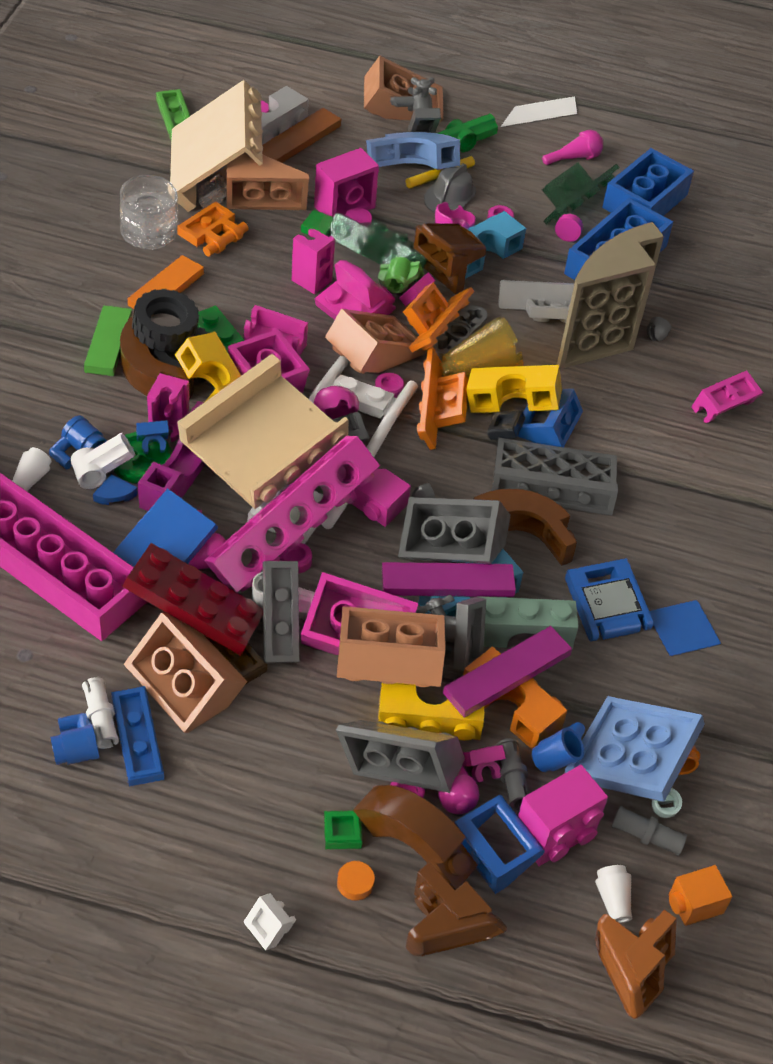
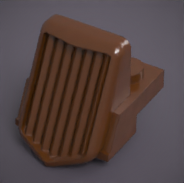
(448, 252)
(451, 917)

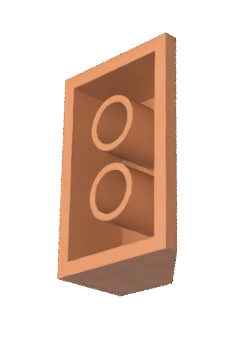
(391, 647)
(184, 672)

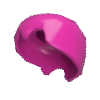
(459, 216)
(336, 401)

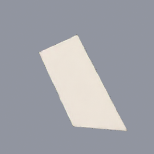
(541, 111)

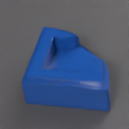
(114, 490)

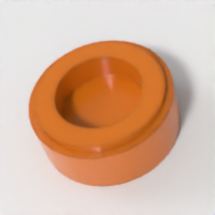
(355, 880)

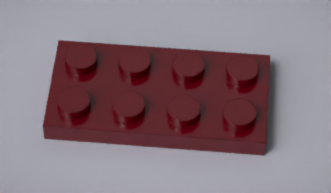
(194, 598)

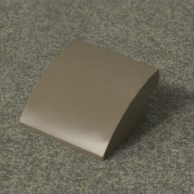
(610, 297)

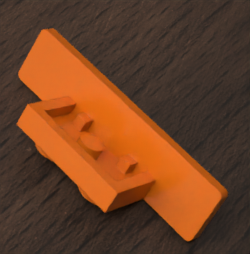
(431, 313)
(442, 401)

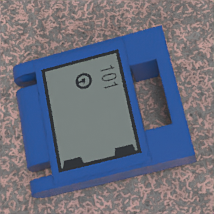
(608, 603)

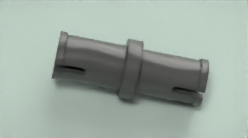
(513, 773)
(649, 830)

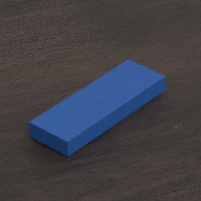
(137, 736)

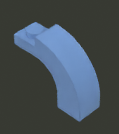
(415, 147)

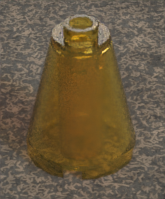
(486, 348)

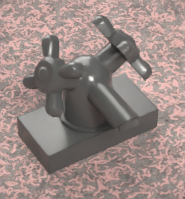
(424, 116)
(463, 630)

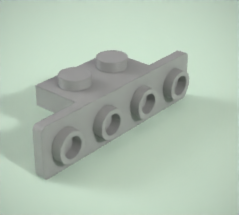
(539, 299)

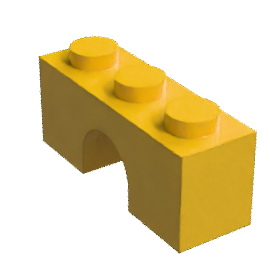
(207, 358)
(493, 386)
(403, 708)

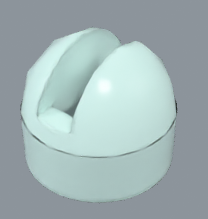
(668, 812)

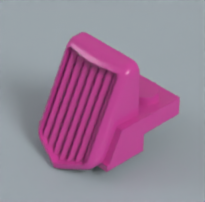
(354, 292)

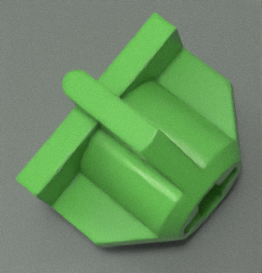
(400, 274)

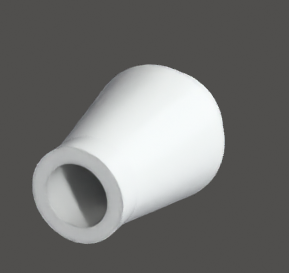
(31, 468)
(615, 890)

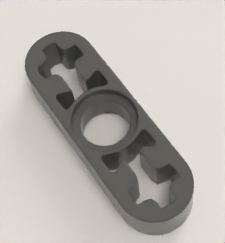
(461, 324)

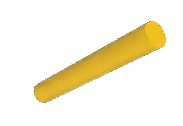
(433, 174)

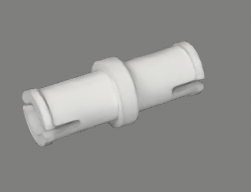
(100, 712)

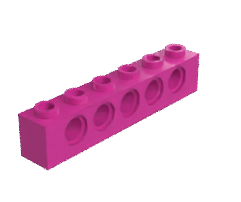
(359, 468)

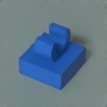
(152, 431)

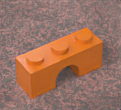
(538, 712)

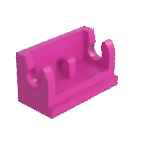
(313, 261)
(266, 320)
(727, 395)
(169, 402)

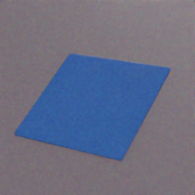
(684, 628)

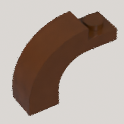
(141, 367)
(539, 517)
(422, 826)

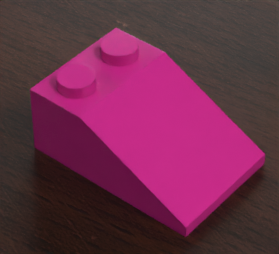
(325, 613)

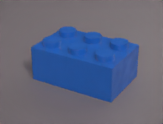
(651, 181)

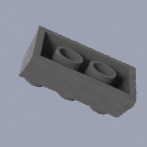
(454, 530)
(401, 754)

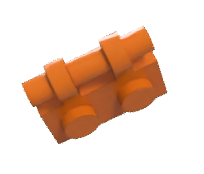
(207, 224)

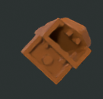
(634, 962)

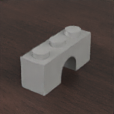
(285, 111)

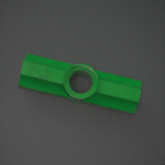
(471, 131)

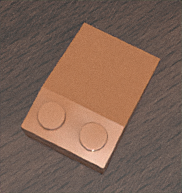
(390, 80)
(265, 186)
(371, 340)

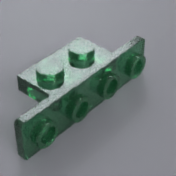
(571, 187)
(373, 240)

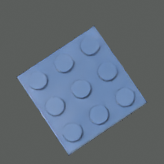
(638, 747)

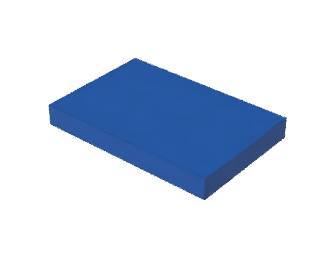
(170, 526)

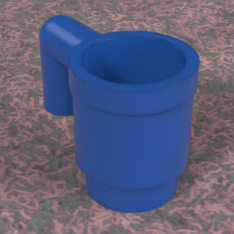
(78, 434)
(76, 740)
(560, 749)

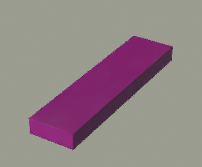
(448, 579)
(507, 671)

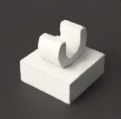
(268, 921)

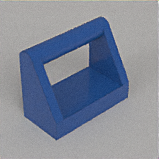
(557, 425)
(489, 864)

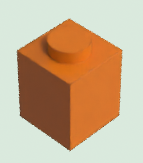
(699, 895)

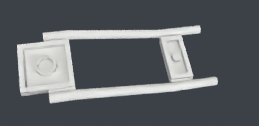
(372, 402)

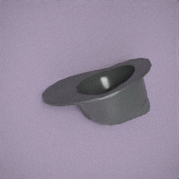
(452, 186)

